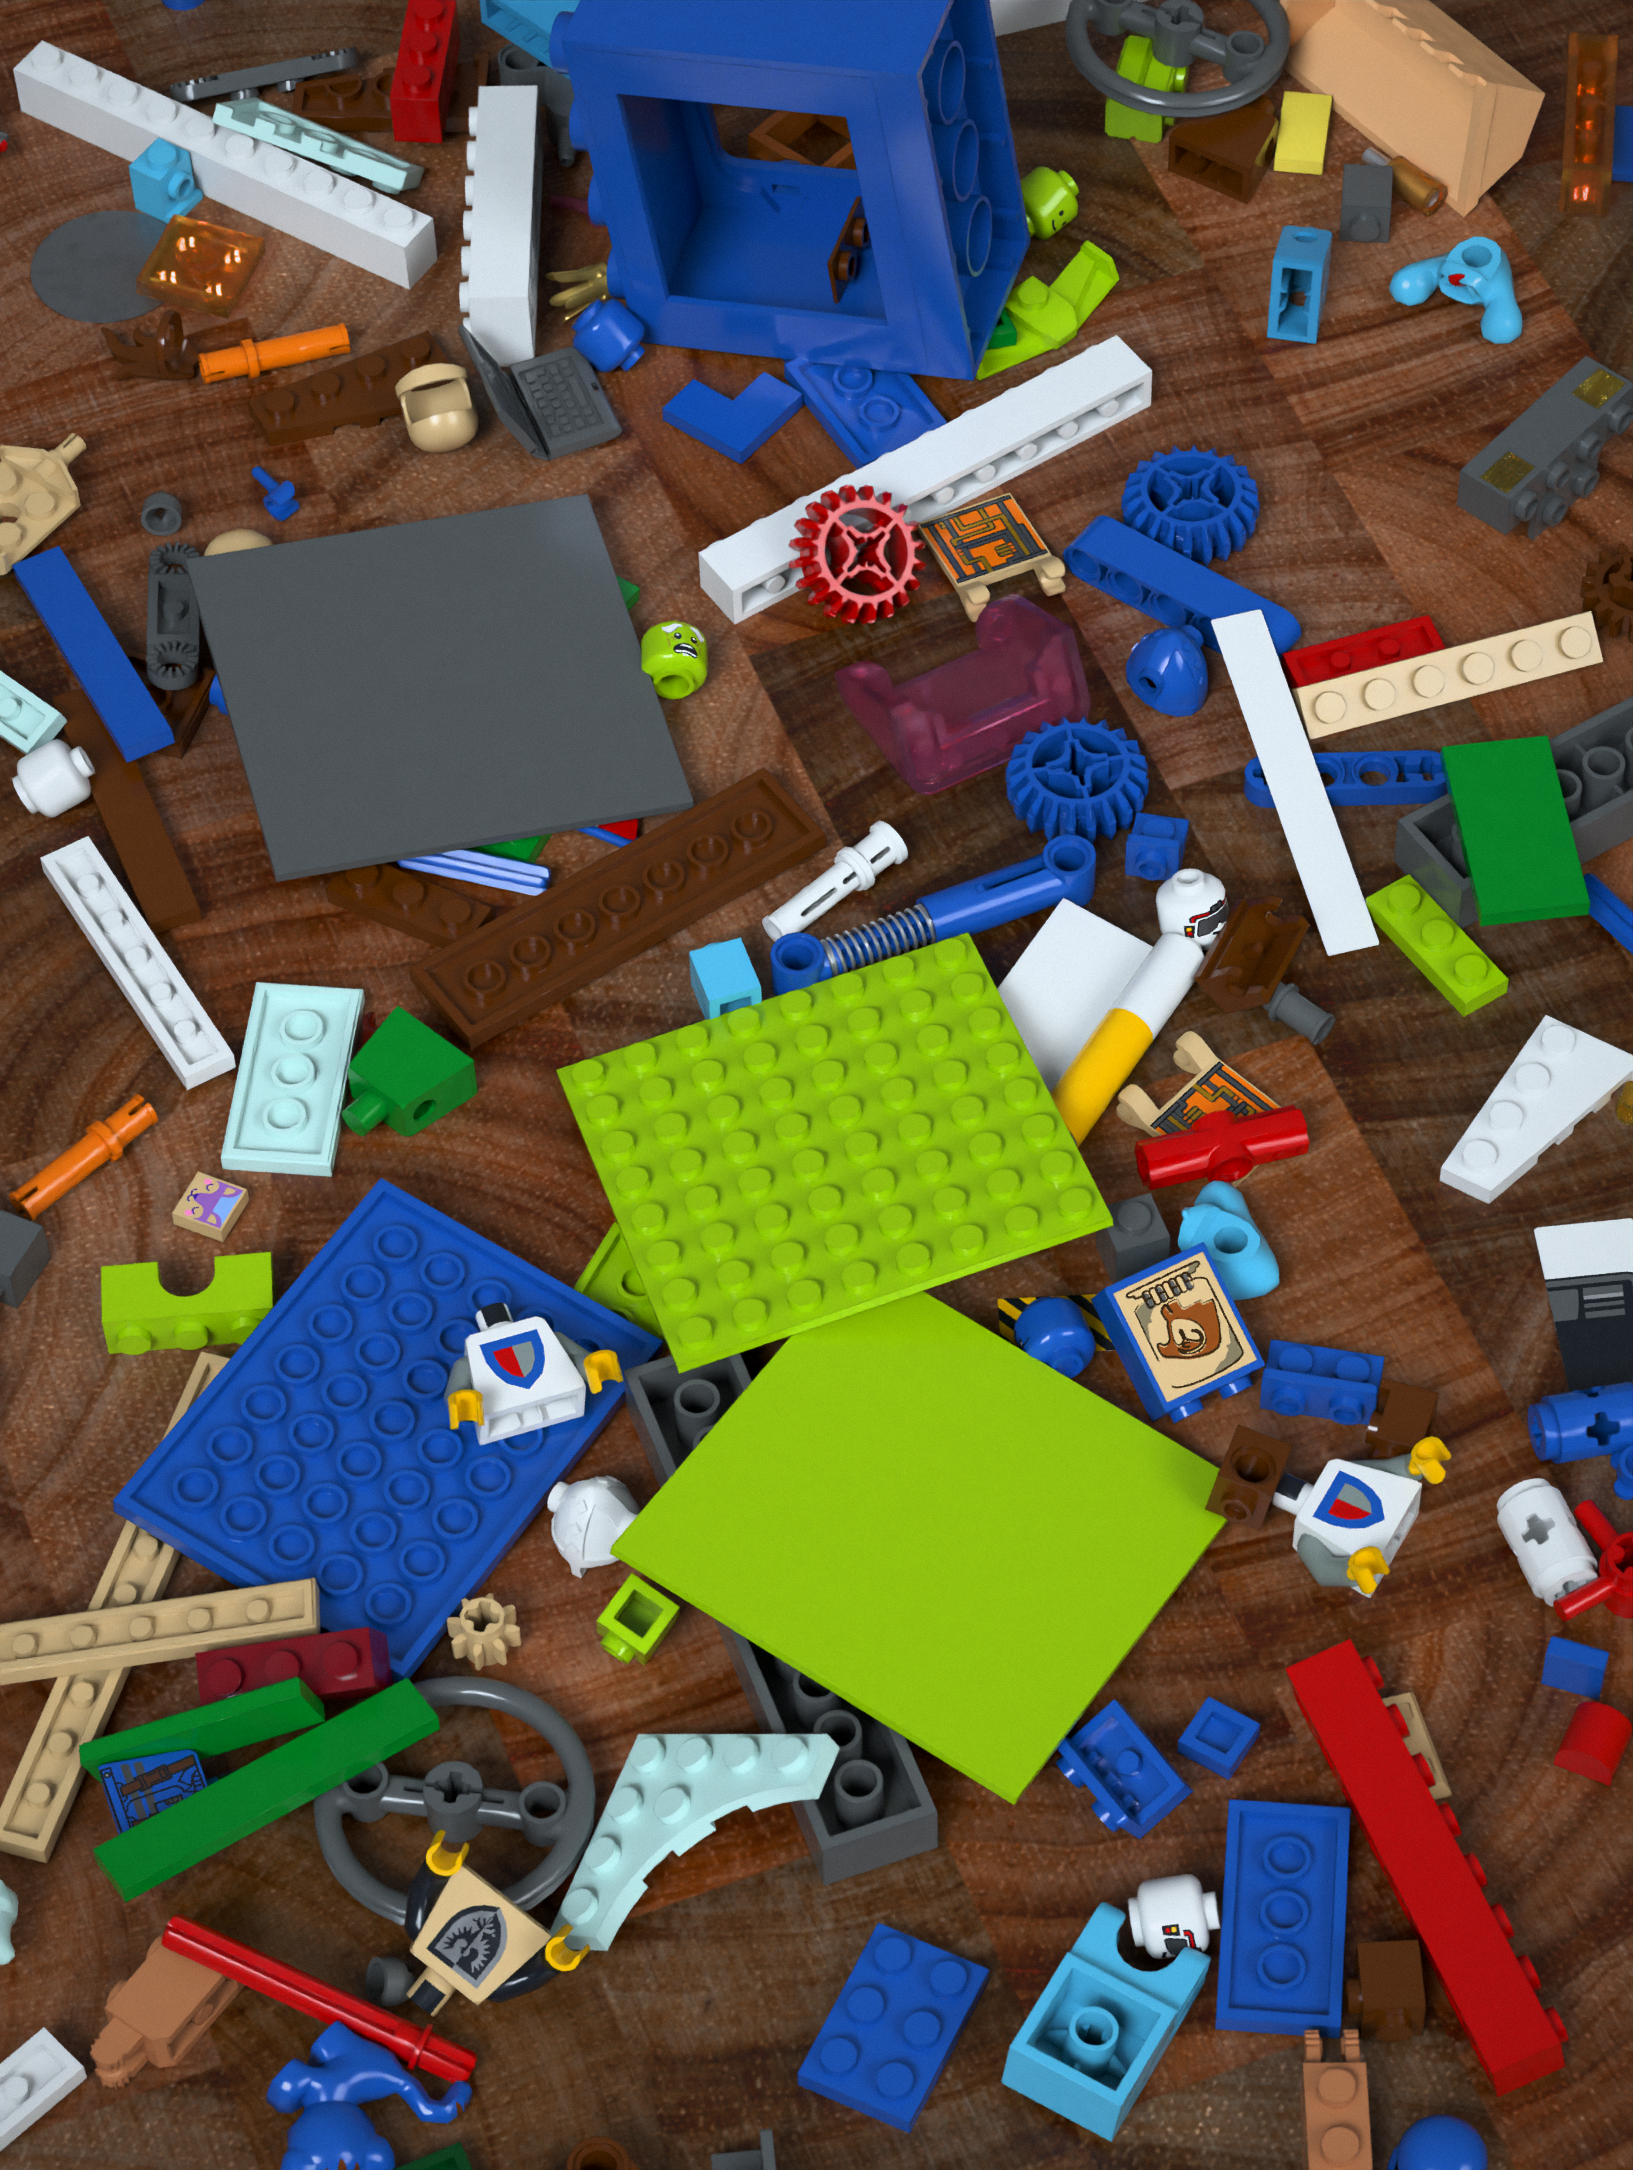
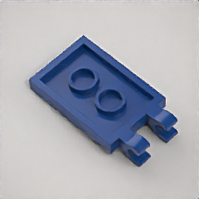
(863, 407)

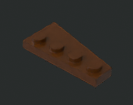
(364, 104)
(345, 394)

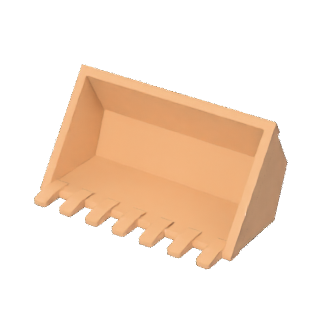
(1416, 87)

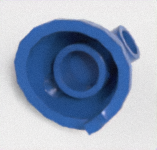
(1175, 666)

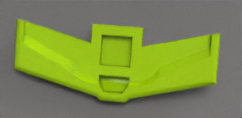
(1053, 314)

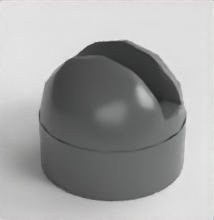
(170, 518)
(388, 1981)

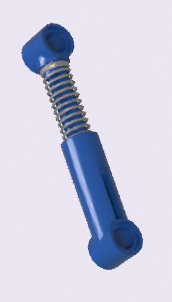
(1060, 872)

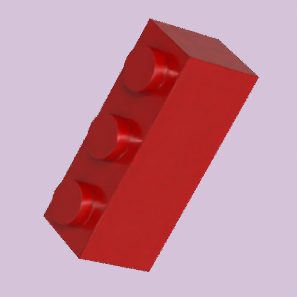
(425, 71)

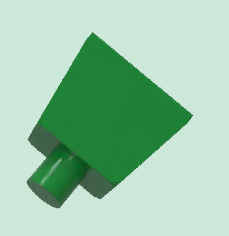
(406, 1077)

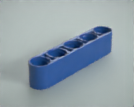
(1168, 583)

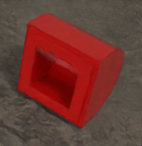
(1594, 1742)

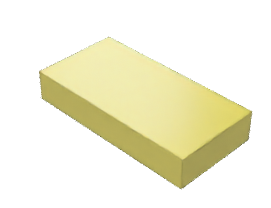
(1303, 133)

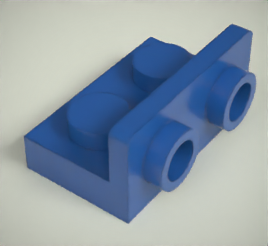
(1321, 1382)

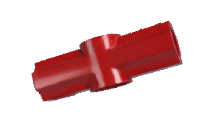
(1221, 1147)

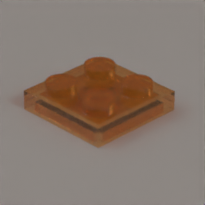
(200, 266)

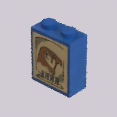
(1179, 1334)

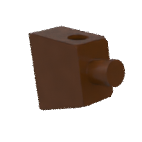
(1227, 149)

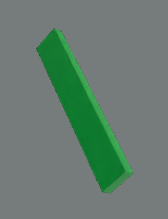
(266, 1789)

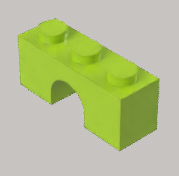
(146, 1317)

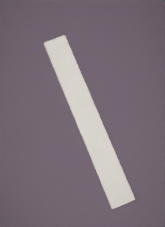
(1295, 783)

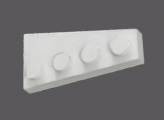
(1535, 1104)

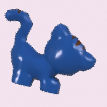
(339, 2078)

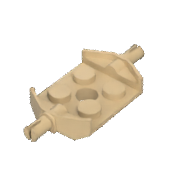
(38, 493)

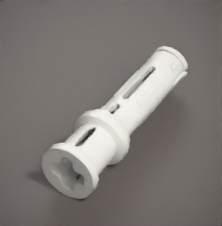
(852, 871)

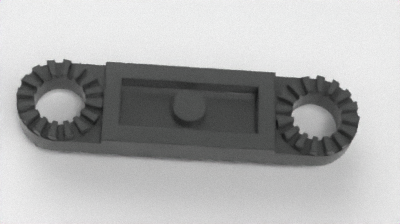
(245, 82)
(172, 619)

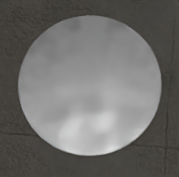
(93, 266)

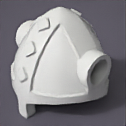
(590, 1520)

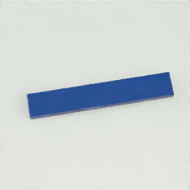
(93, 654)

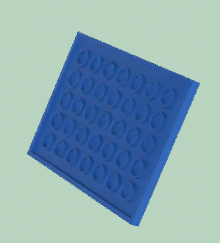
(334, 1436)

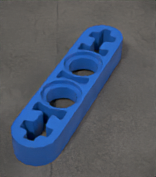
(1352, 791)

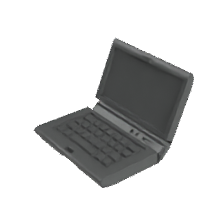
(547, 400)

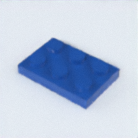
(893, 2027)

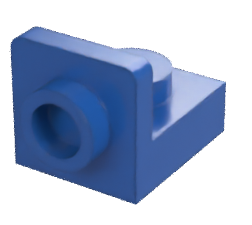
(1156, 846)

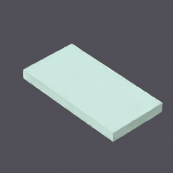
(293, 1079)

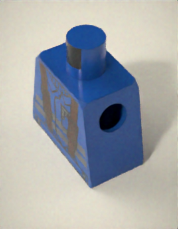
(151, 1784)

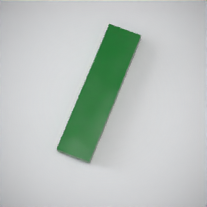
(212, 1727)

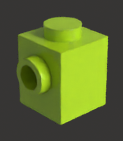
(636, 1621)

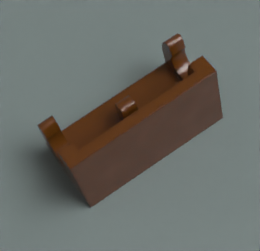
(1250, 954)

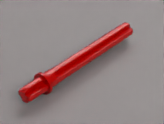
(318, 1998)

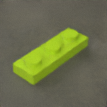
(1436, 945)

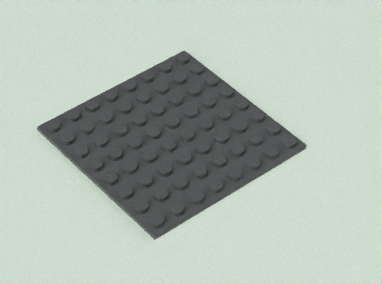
(435, 687)

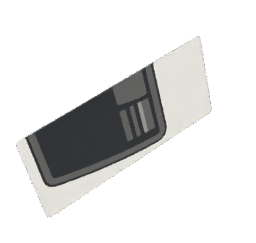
(1591, 1298)

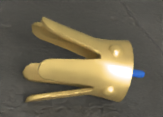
(583, 294)

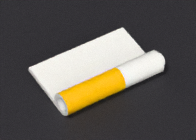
(1093, 1005)

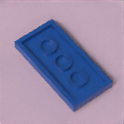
(1283, 1918)

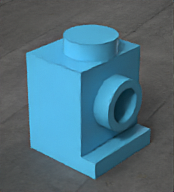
(164, 181)

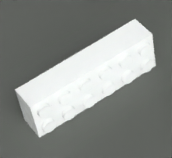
(503, 222)

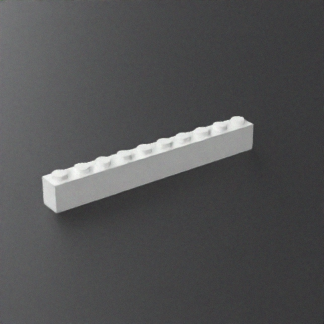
(230, 165)
(942, 468)

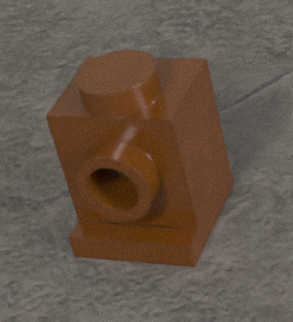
(1401, 1419)

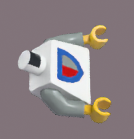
(522, 1376)
(1359, 1513)

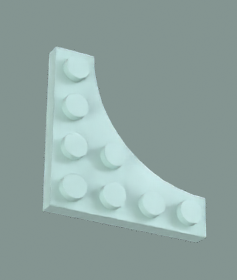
(669, 1802)

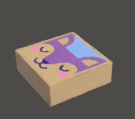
(210, 1206)

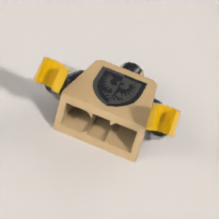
(475, 1936)

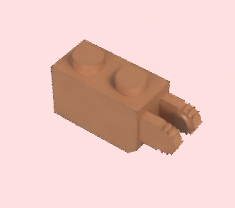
(158, 2014)
(1335, 2107)

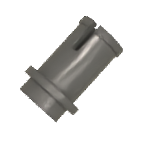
(1299, 1013)

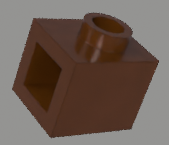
(1387, 1990)

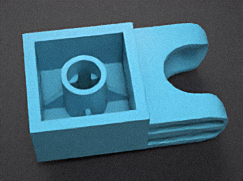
(1101, 2027)

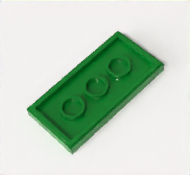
(1514, 831)

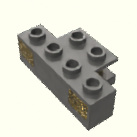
(1548, 452)

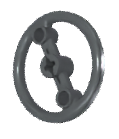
(1176, 43)
(474, 1804)

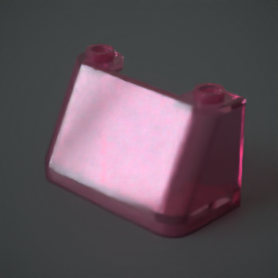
(976, 706)

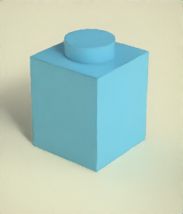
(723, 978)

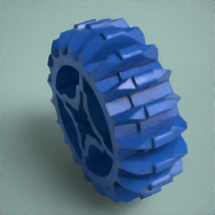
(1189, 493)
(1077, 779)

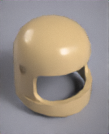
(439, 416)

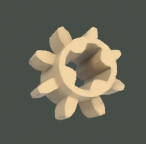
(484, 1631)

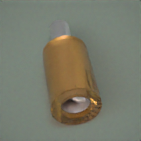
(1411, 182)

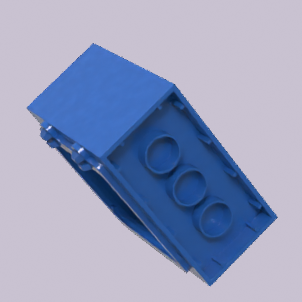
(740, 247)

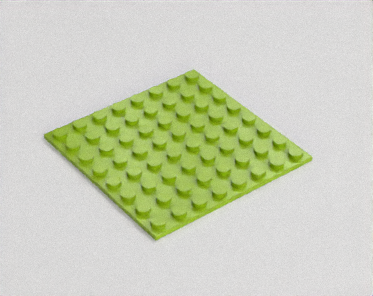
(829, 1151)
(932, 1531)

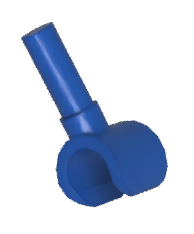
(279, 500)

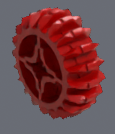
(887, 579)

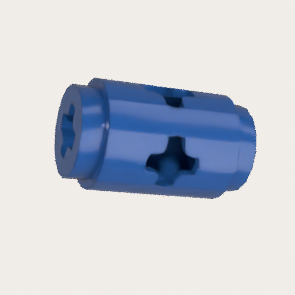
(1561, 1422)

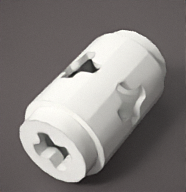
(1545, 1539)

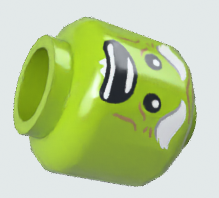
(675, 658)

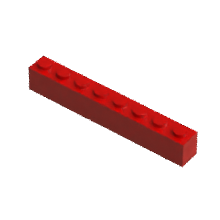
(1426, 1868)

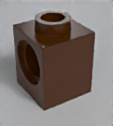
(1248, 1477)

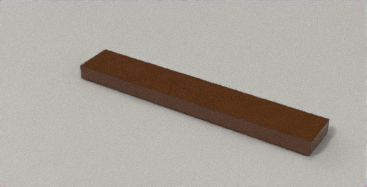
(130, 820)

